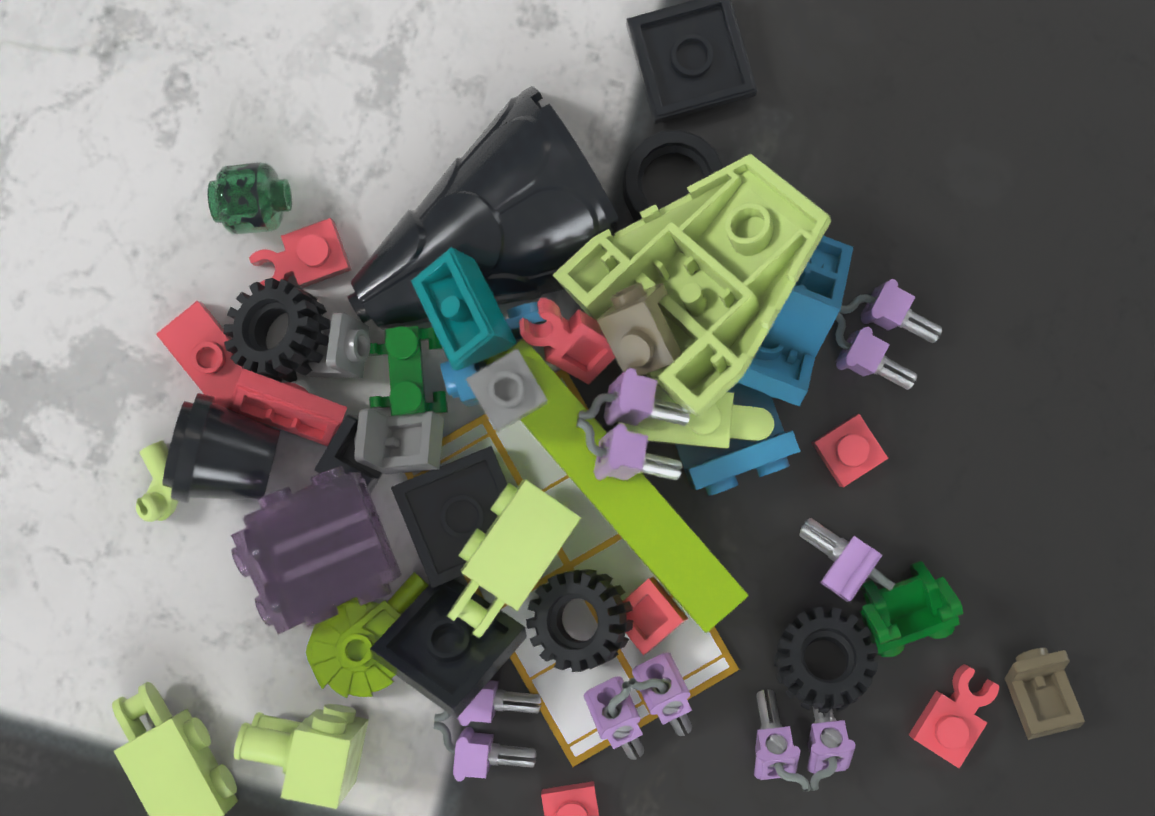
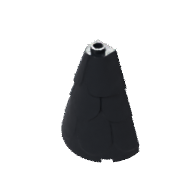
(510, 203)

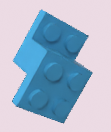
(790, 347)

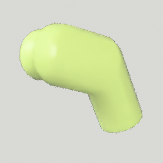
(157, 501)

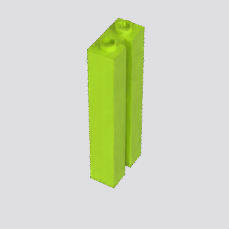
(630, 505)

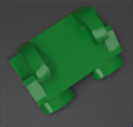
(406, 371)
(910, 610)

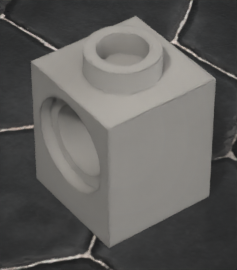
(507, 390)

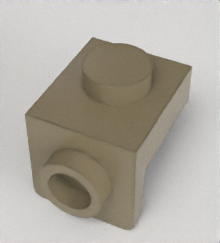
(639, 329)
(1043, 693)

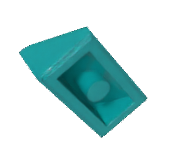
(462, 310)

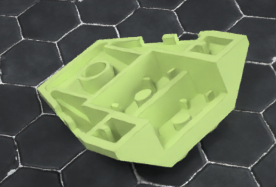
(727, 268)

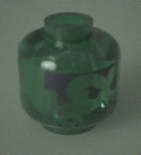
(249, 198)

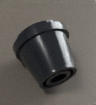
(218, 453)

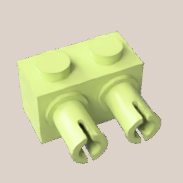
(316, 754)

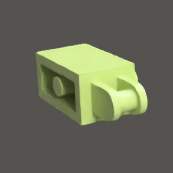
(713, 428)
(511, 552)
(171, 761)

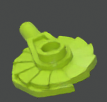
(342, 644)

